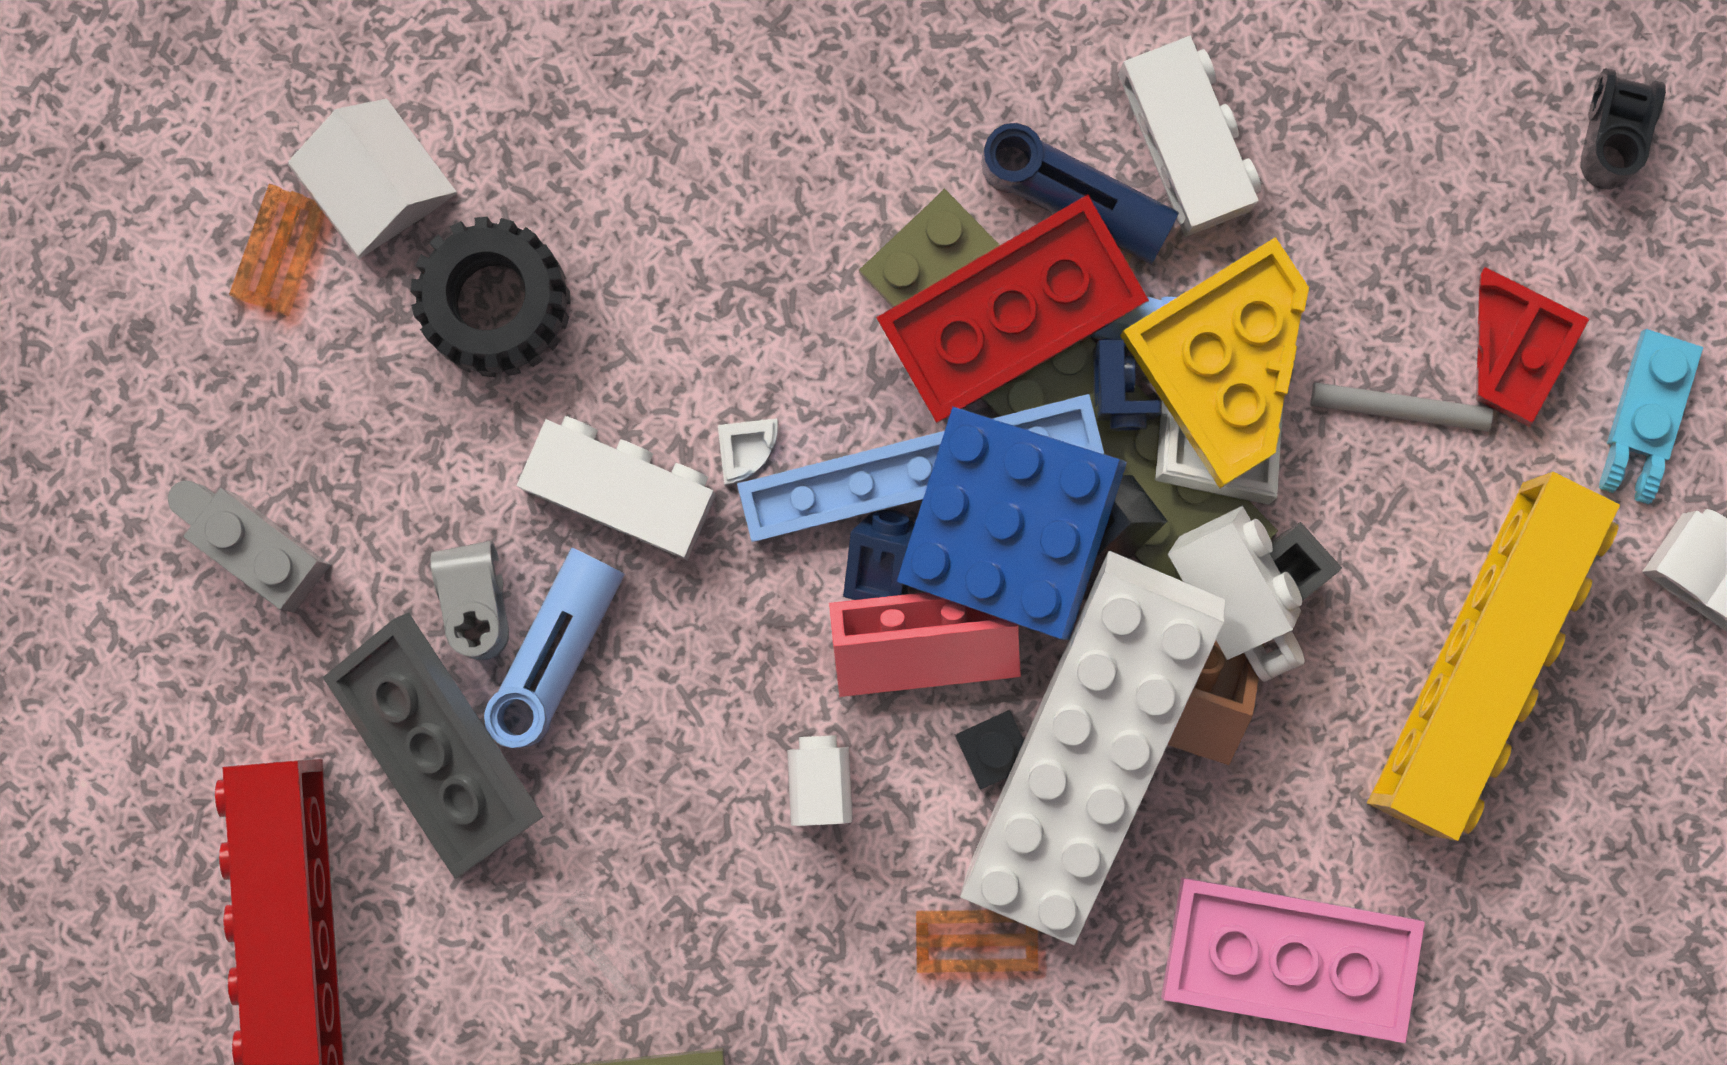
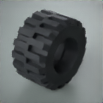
(464, 254)

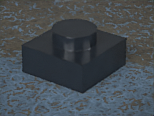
(991, 748)

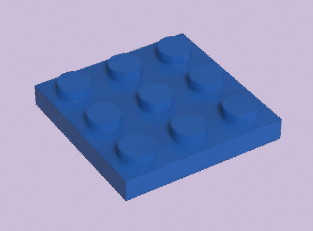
(1011, 522)

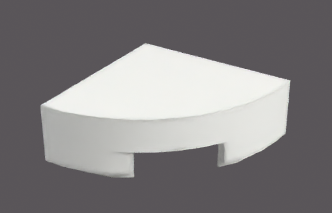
(745, 447)

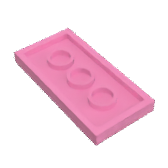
(1293, 960)

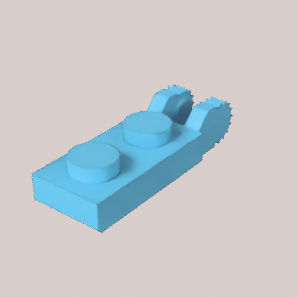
(1650, 410)

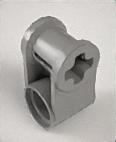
(467, 590)

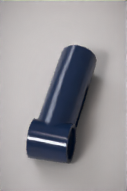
(1137, 220)

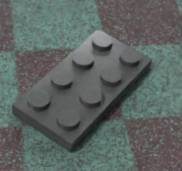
(432, 745)

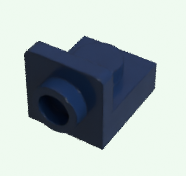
(1112, 379)
(877, 555)

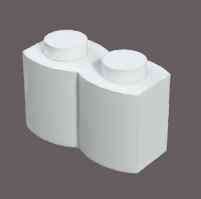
(1694, 564)
(819, 782)

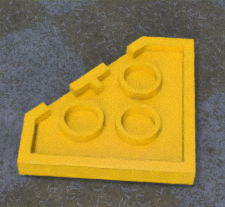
(1227, 358)

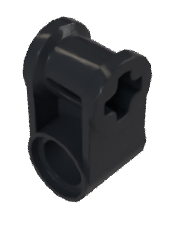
(1621, 118)

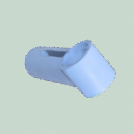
(582, 590)

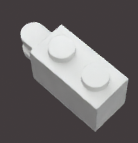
(1261, 604)

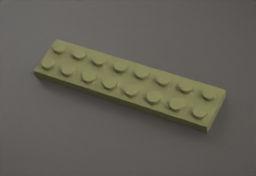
(948, 238)

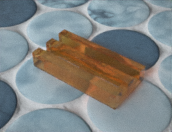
(294, 203)
(925, 940)

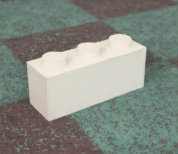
(1190, 135)
(618, 486)

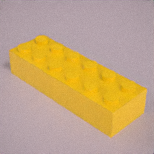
(1495, 656)

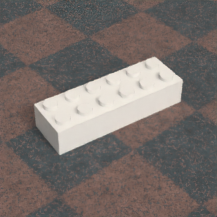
(1093, 747)

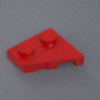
(1520, 346)

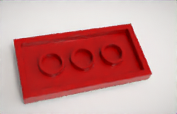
(1012, 309)

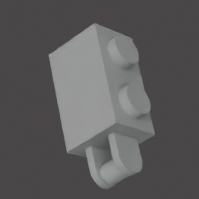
(248, 544)

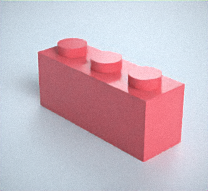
(918, 644)

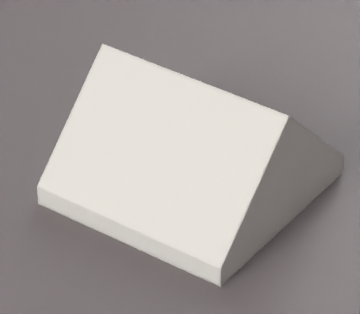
(369, 174)

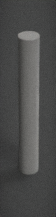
(1401, 406)

